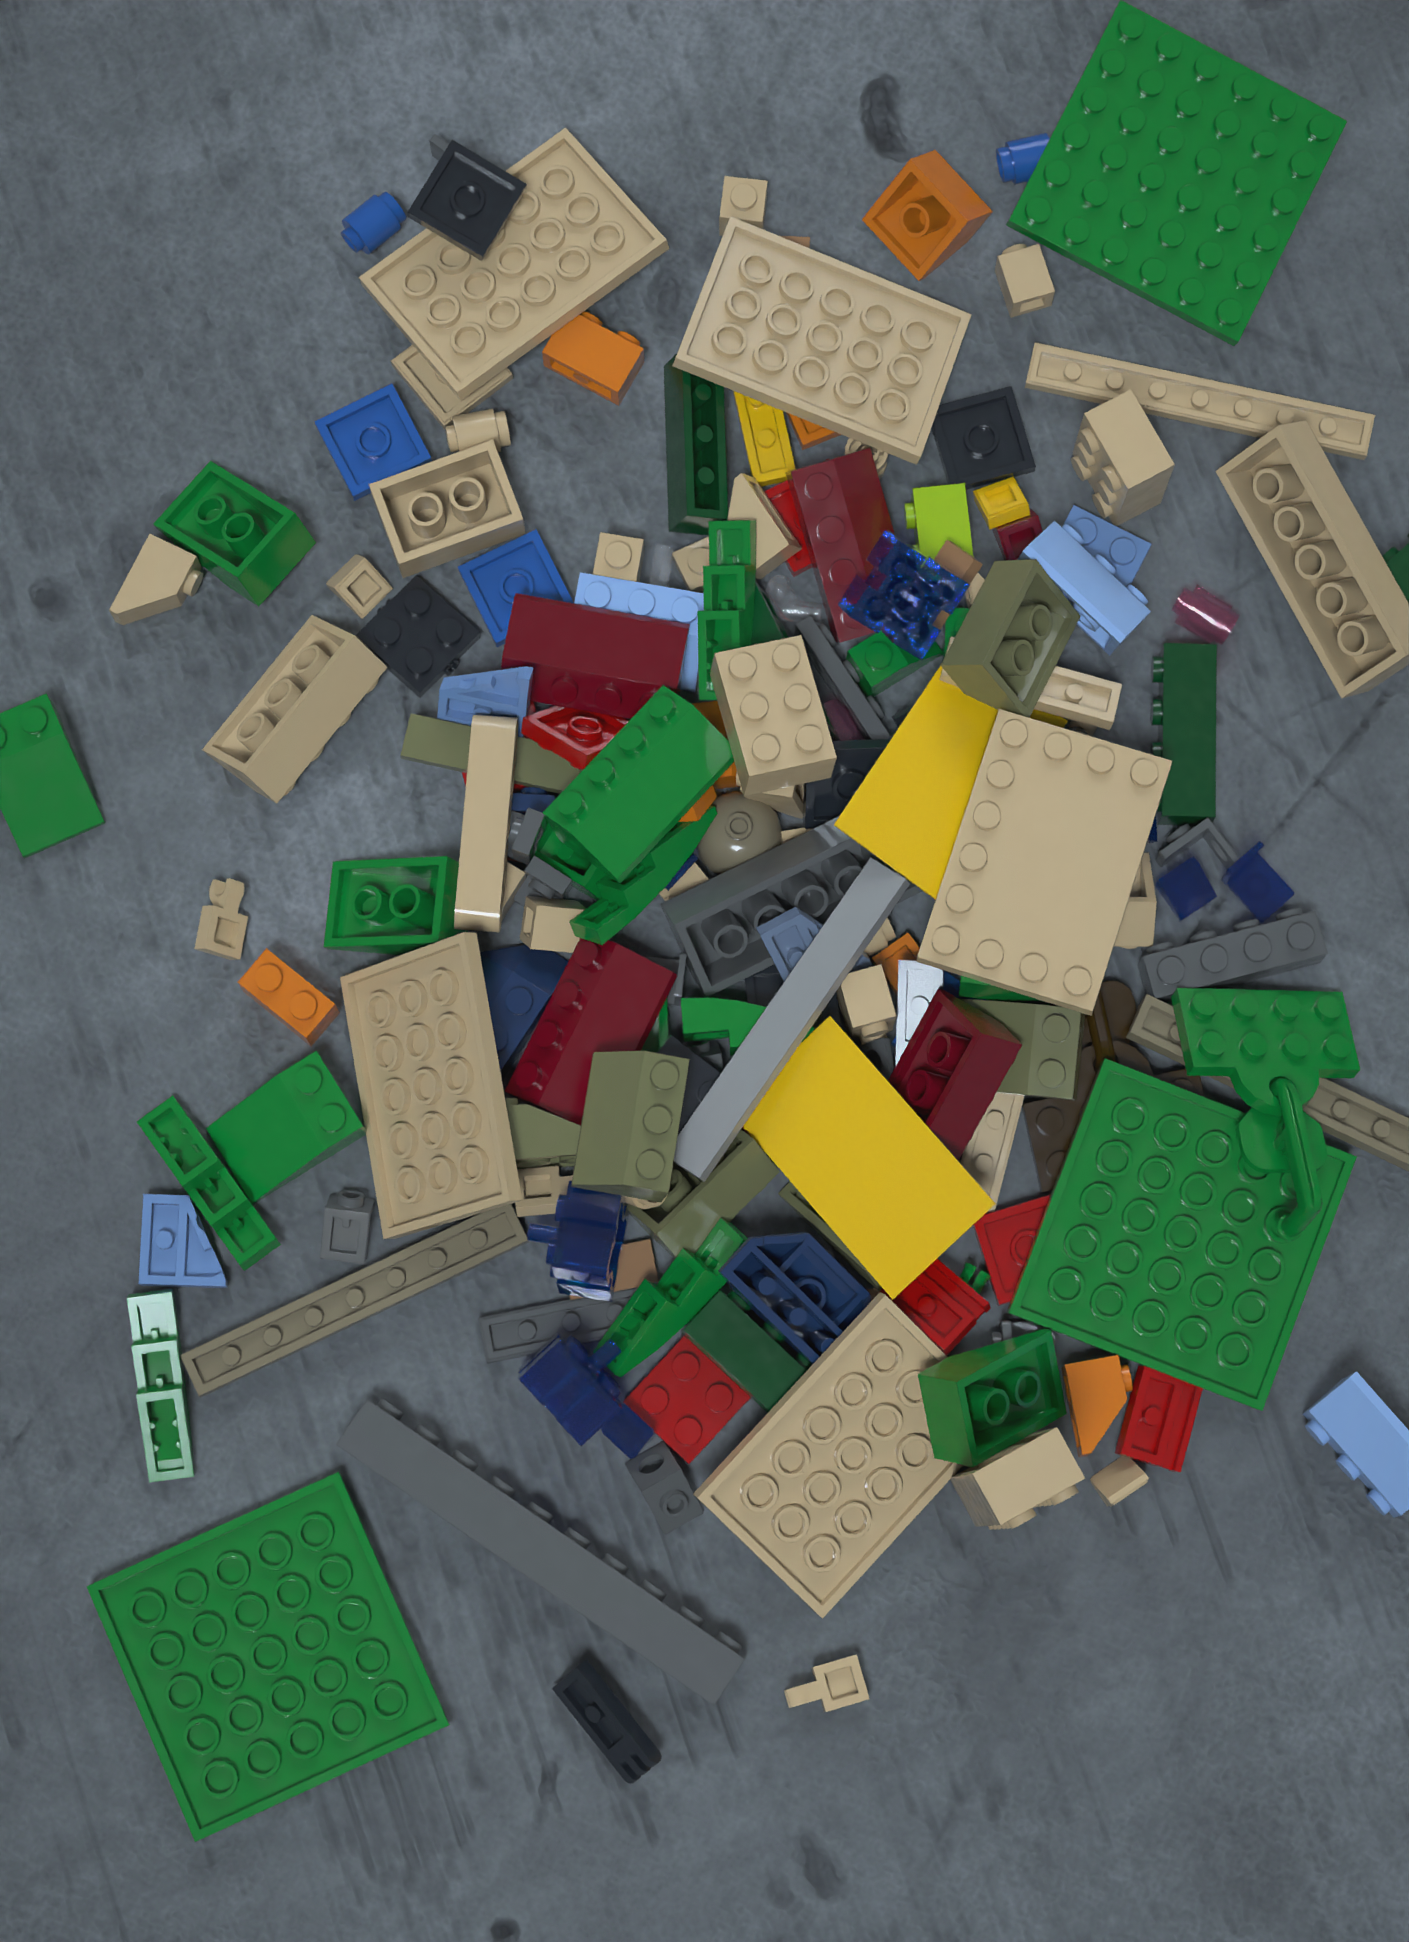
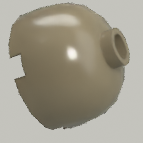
(738, 832)

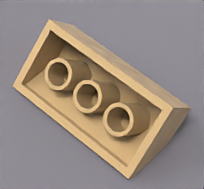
(295, 708)

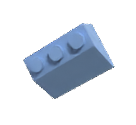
(648, 601)
(1104, 605)
(1367, 1439)

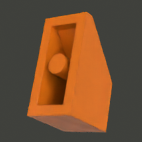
(1095, 1397)

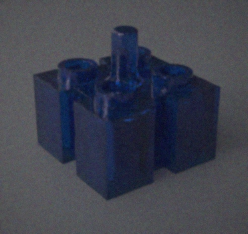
(903, 594)
(586, 1243)
(574, 1384)

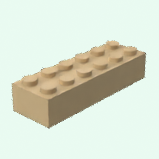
(1321, 556)
(1017, 1479)

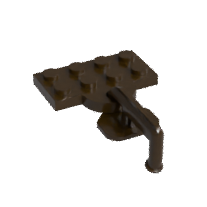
(1054, 1121)

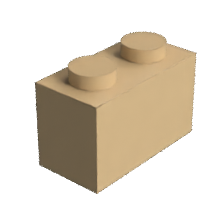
(866, 1005)

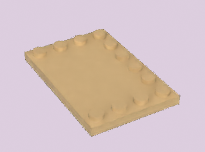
(552, 260)
(822, 340)
(1044, 862)
(430, 1087)
(836, 1460)

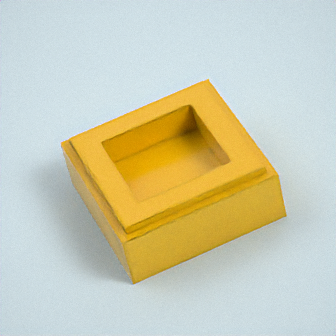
(1001, 502)

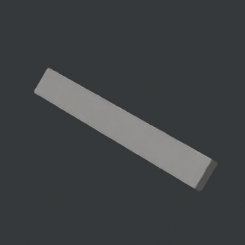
(788, 1018)

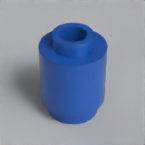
(1020, 157)
(372, 223)

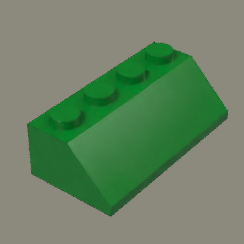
(640, 784)

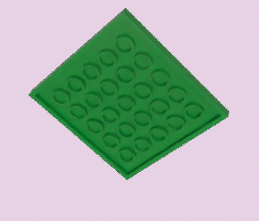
(1177, 173)
(1172, 1241)
(267, 1656)

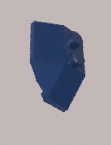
(518, 991)
(796, 1289)

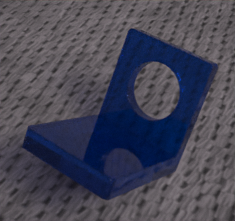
(1257, 884)

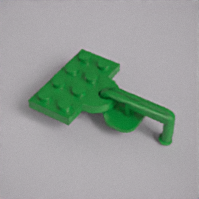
(1274, 1054)

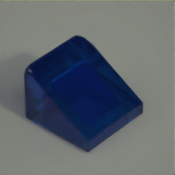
(1186, 888)
(628, 1432)

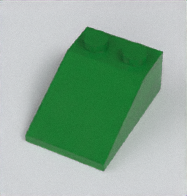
(236, 532)
(41, 779)
(391, 904)
(286, 1128)
(991, 1397)

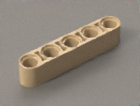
(486, 823)

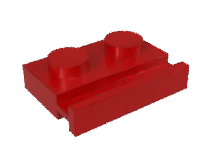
(941, 1305)
(1158, 1419)

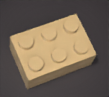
(1121, 459)
(447, 508)
(773, 715)

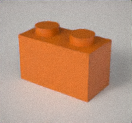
(595, 357)
(288, 997)

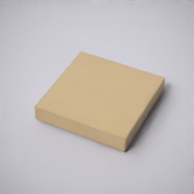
(435, 393)

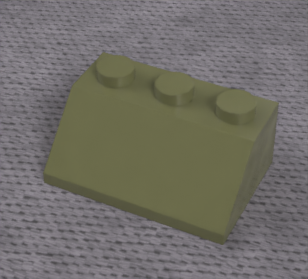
(1011, 637)
(630, 1124)
(697, 1206)

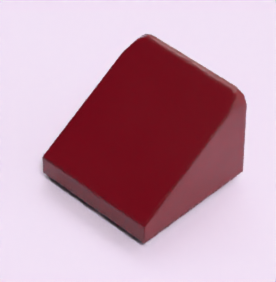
(1017, 535)

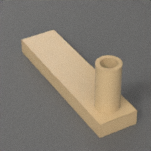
(1075, 696)

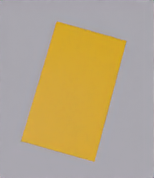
(922, 783)
(865, 1159)

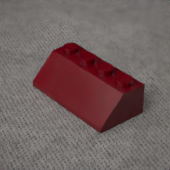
(841, 522)
(593, 655)
(599, 1005)
(954, 1068)

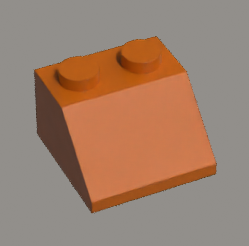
(926, 214)

